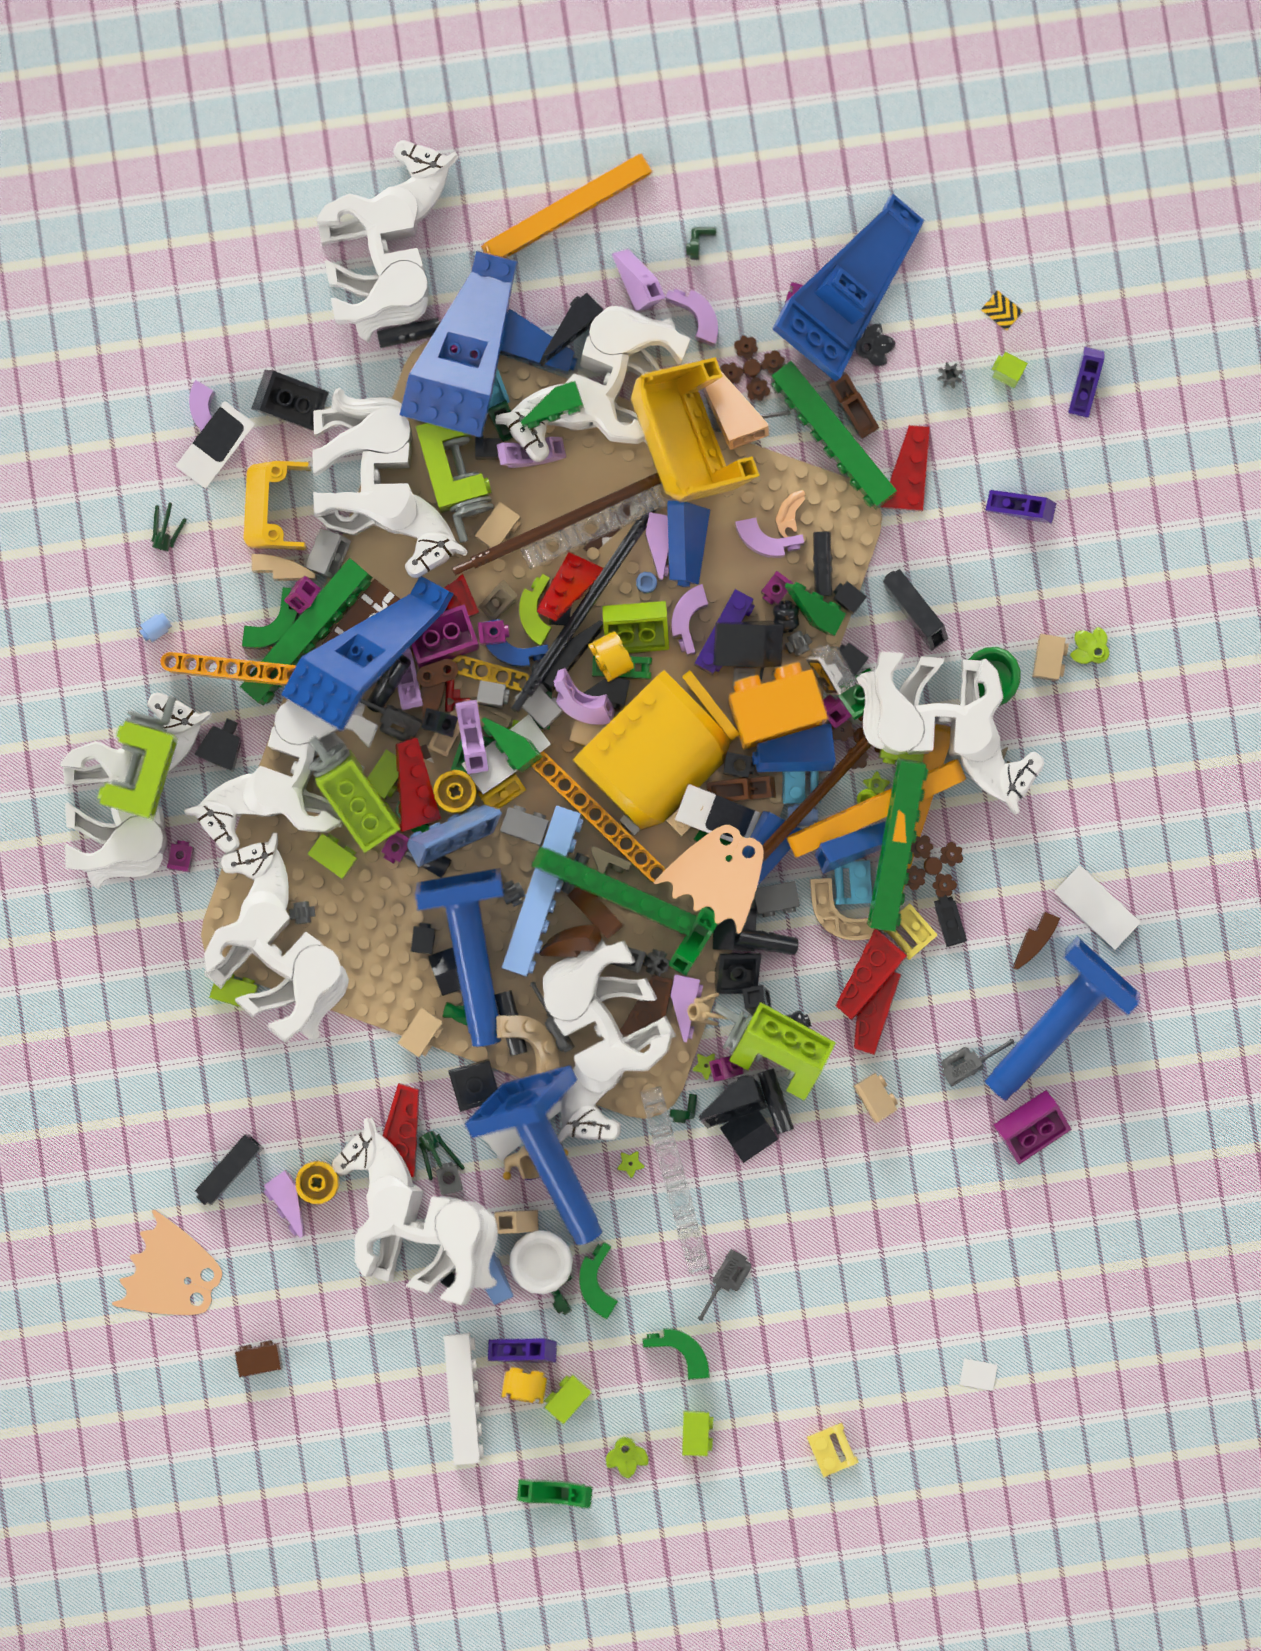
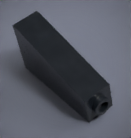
(915, 609)
(228, 1169)

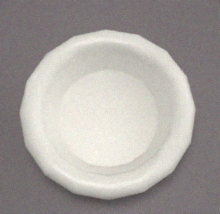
(541, 1262)

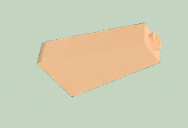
(734, 414)

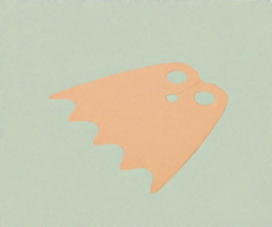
(713, 880)
(161, 1272)

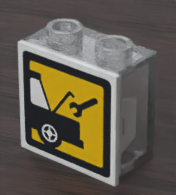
(831, 669)

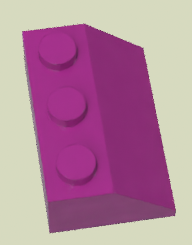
(446, 638)
(1032, 1127)

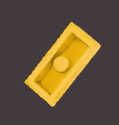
(503, 792)

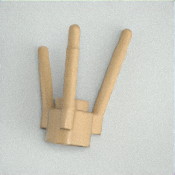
(699, 1011)

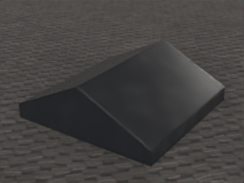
(724, 933)
(445, 971)
(736, 972)
(749, 1135)

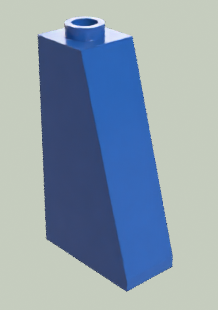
(529, 342)
(686, 541)
(797, 752)
(765, 827)
(849, 847)

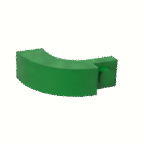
(269, 635)
(694, 942)
(592, 1292)
(692, 1351)
(554, 1492)

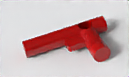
(453, 694)

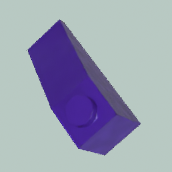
(1086, 381)
(1021, 506)
(522, 1350)

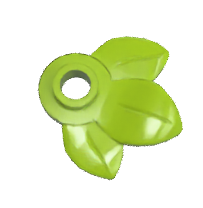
(1088, 644)
(626, 1460)

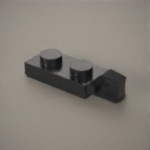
(949, 921)

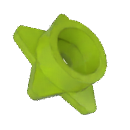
(876, 779)
(700, 1066)
(634, 1158)

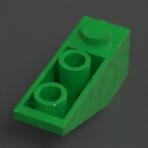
(557, 402)
(818, 613)
(518, 748)

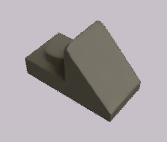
(498, 601)
(603, 858)

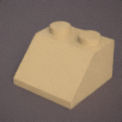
(875, 1097)

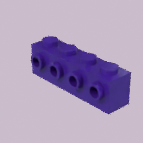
(734, 611)

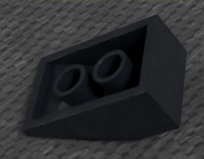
(289, 399)
(748, 644)
(734, 1102)

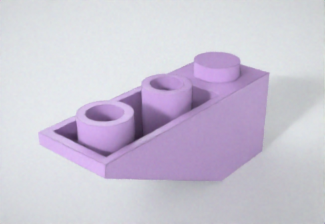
(639, 281)
(658, 542)
(682, 995)
(284, 1193)

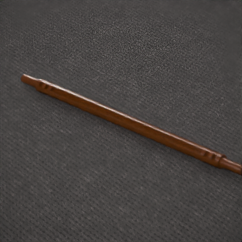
(557, 524)
(815, 797)

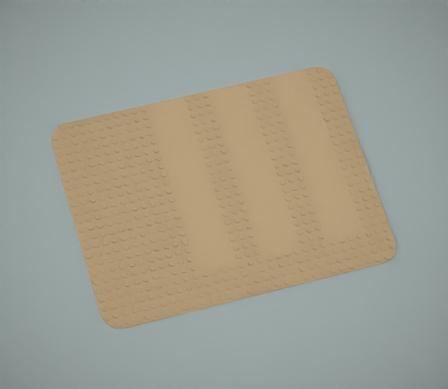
(375, 907)

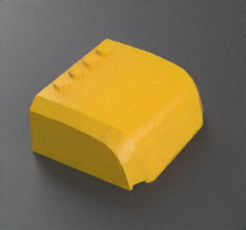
(682, 434)
(654, 752)

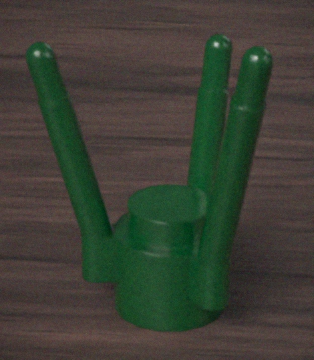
(161, 539)
(430, 1142)

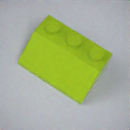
(638, 625)

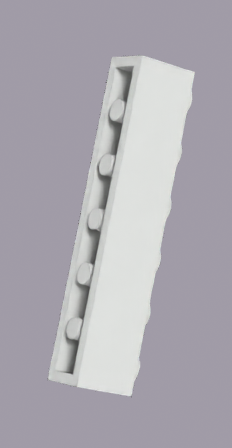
(462, 1398)

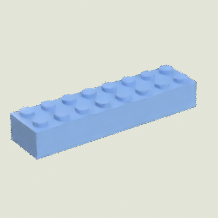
(540, 895)

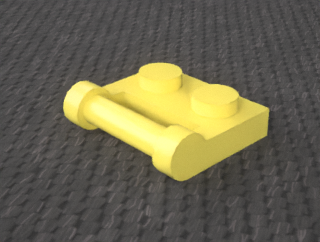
(916, 928)
(825, 1451)

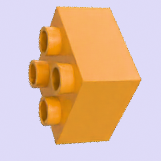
(776, 707)

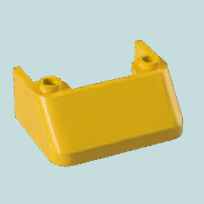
(256, 530)

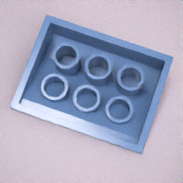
(453, 834)

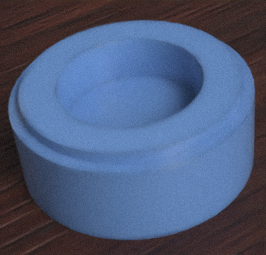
(646, 582)

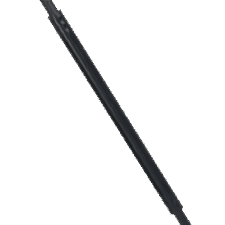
(581, 611)

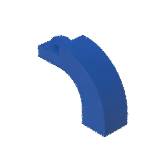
(515, 656)

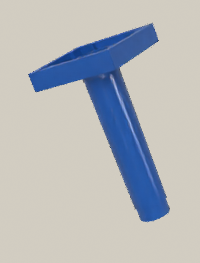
(461, 900)
(1094, 984)
(525, 1106)

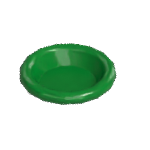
(1007, 668)

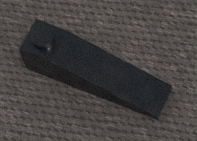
(575, 323)
(571, 654)

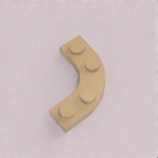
(442, 744)
(830, 917)
(533, 1033)

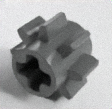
(947, 370)
(798, 643)
(513, 893)
(302, 912)
(656, 962)

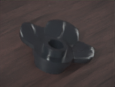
(878, 345)

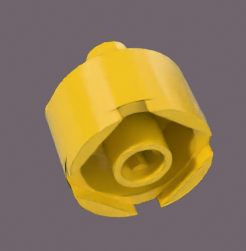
(611, 656)
(449, 781)
(305, 1182)
(524, 1386)

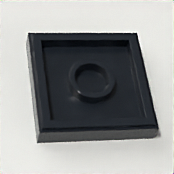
(473, 1084)

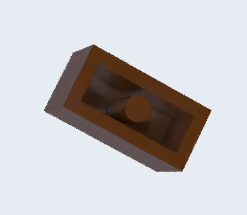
(258, 1359)

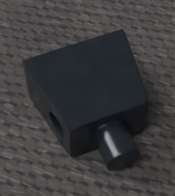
(221, 746)

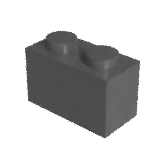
(776, 898)

